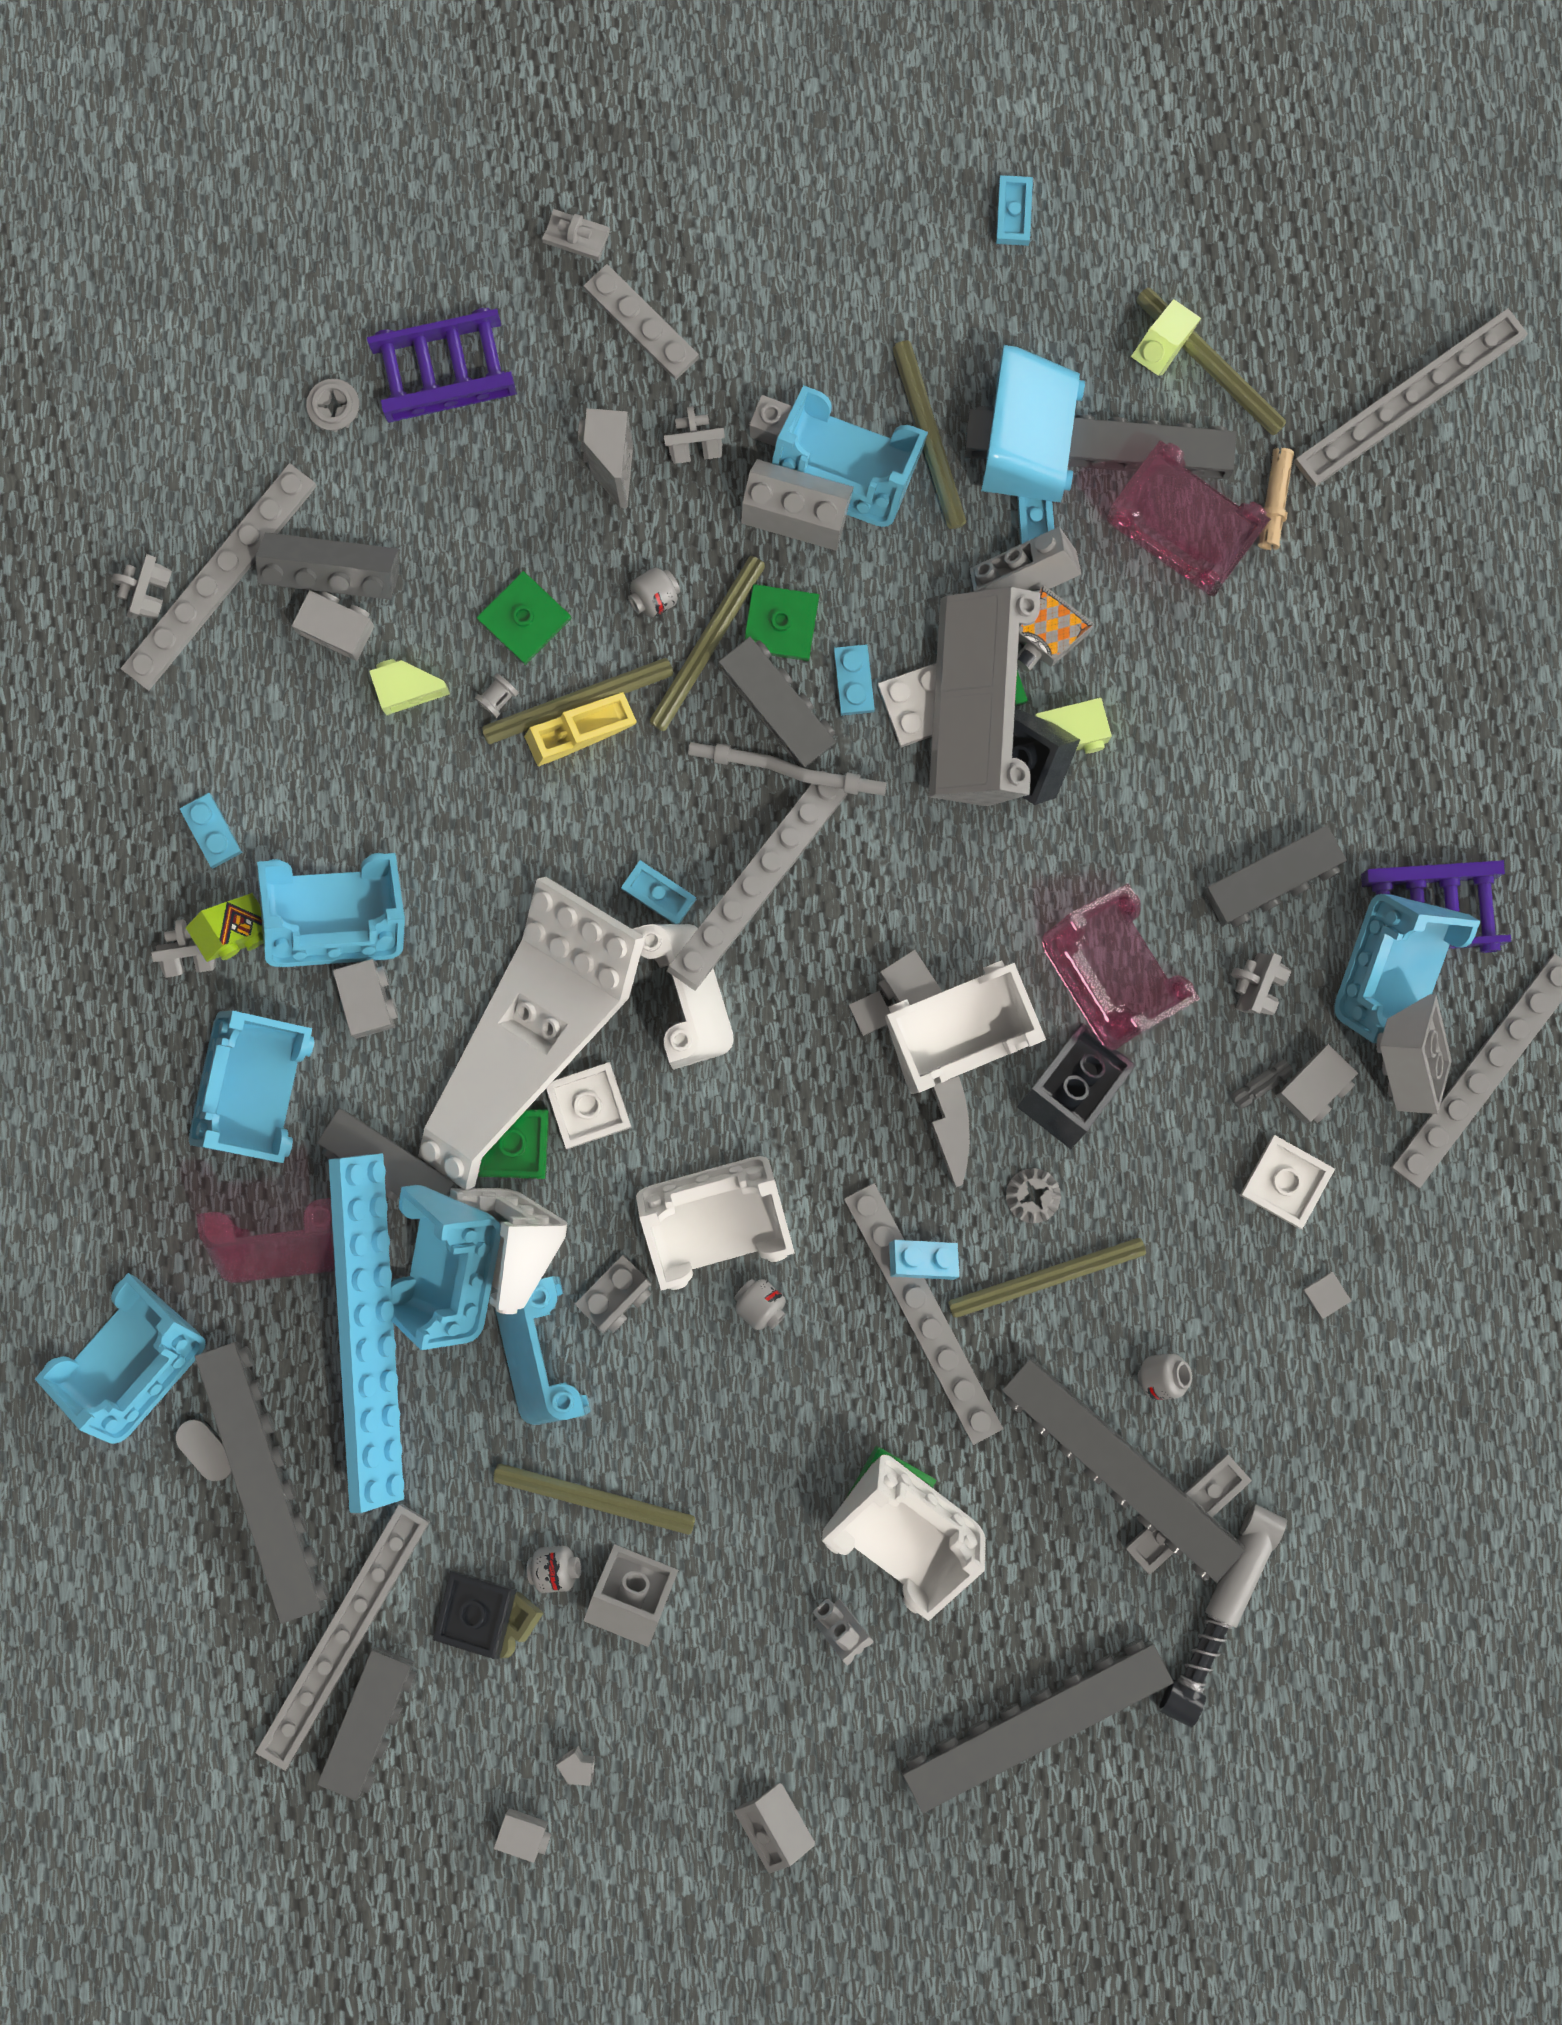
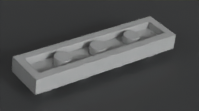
(641, 322)
(1210, 1492)

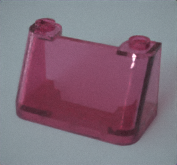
(1186, 520)
(1114, 970)
(272, 1255)

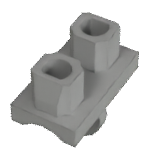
(576, 234)
(679, 442)
(151, 574)
(171, 954)
(1256, 982)
(841, 1629)

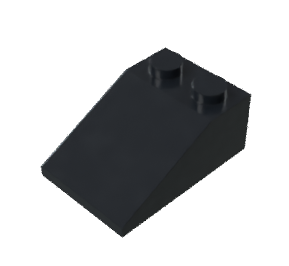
(1045, 751)
(1076, 1087)

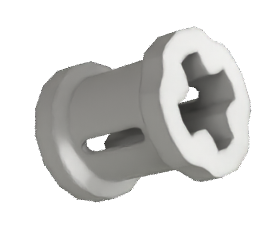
(496, 695)

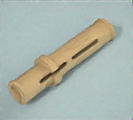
(1276, 498)

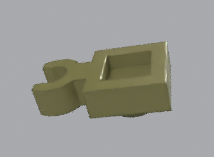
(521, 1623)

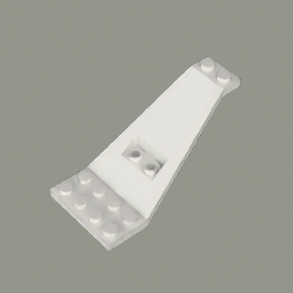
(549, 1004)

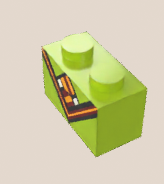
(227, 928)

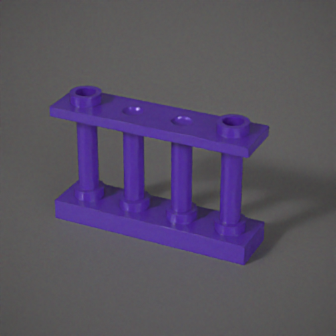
(464, 389)
(1449, 879)

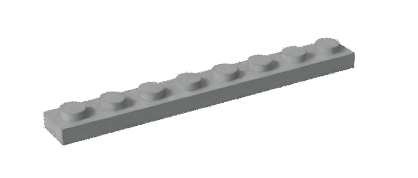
(1410, 398)
(217, 577)
(755, 884)
(1482, 1075)
(925, 1319)
(342, 1637)

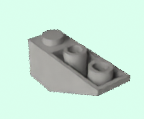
(1038, 562)

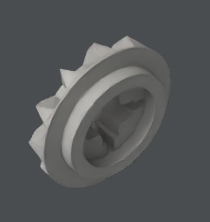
(322, 394)
(1029, 1211)

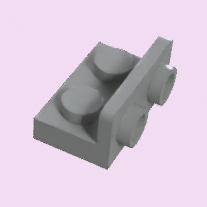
(614, 1294)

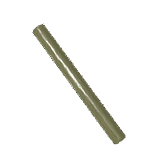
(1219, 369)
(933, 445)
(707, 643)
(553, 709)
(1046, 1277)
(594, 1499)

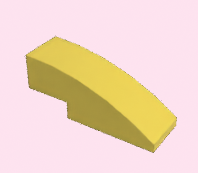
(579, 728)

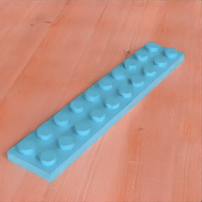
(366, 1331)

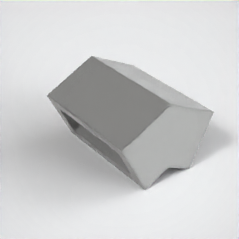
(576, 1767)

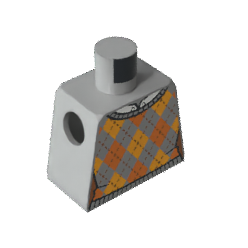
(1052, 633)

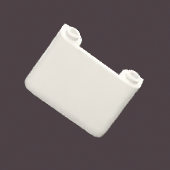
(707, 1025)
(963, 1027)
(713, 1219)
(526, 1244)
(909, 1535)

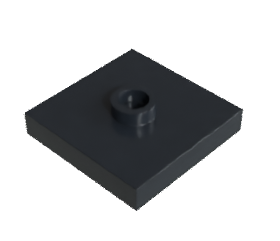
(474, 1614)

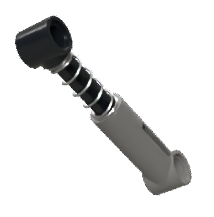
(1260, 1536)

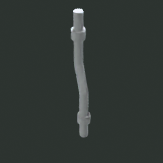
(851, 783)

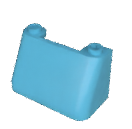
(1031, 427)
(850, 455)
(331, 914)
(1397, 959)
(248, 1085)
(450, 1270)
(124, 1365)
(534, 1397)

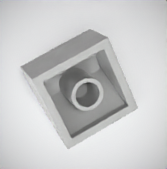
(631, 1595)

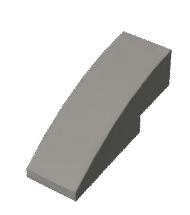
(953, 1128)

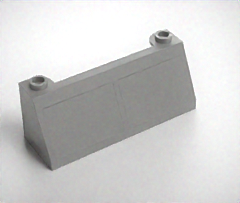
(978, 697)

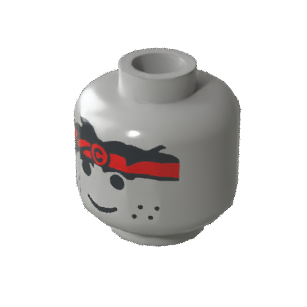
(654, 592)
(760, 1304)
(1164, 1376)
(553, 1569)

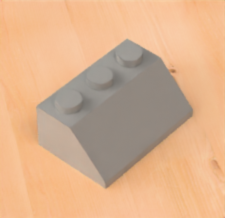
(608, 450)
(795, 504)
(1416, 1056)

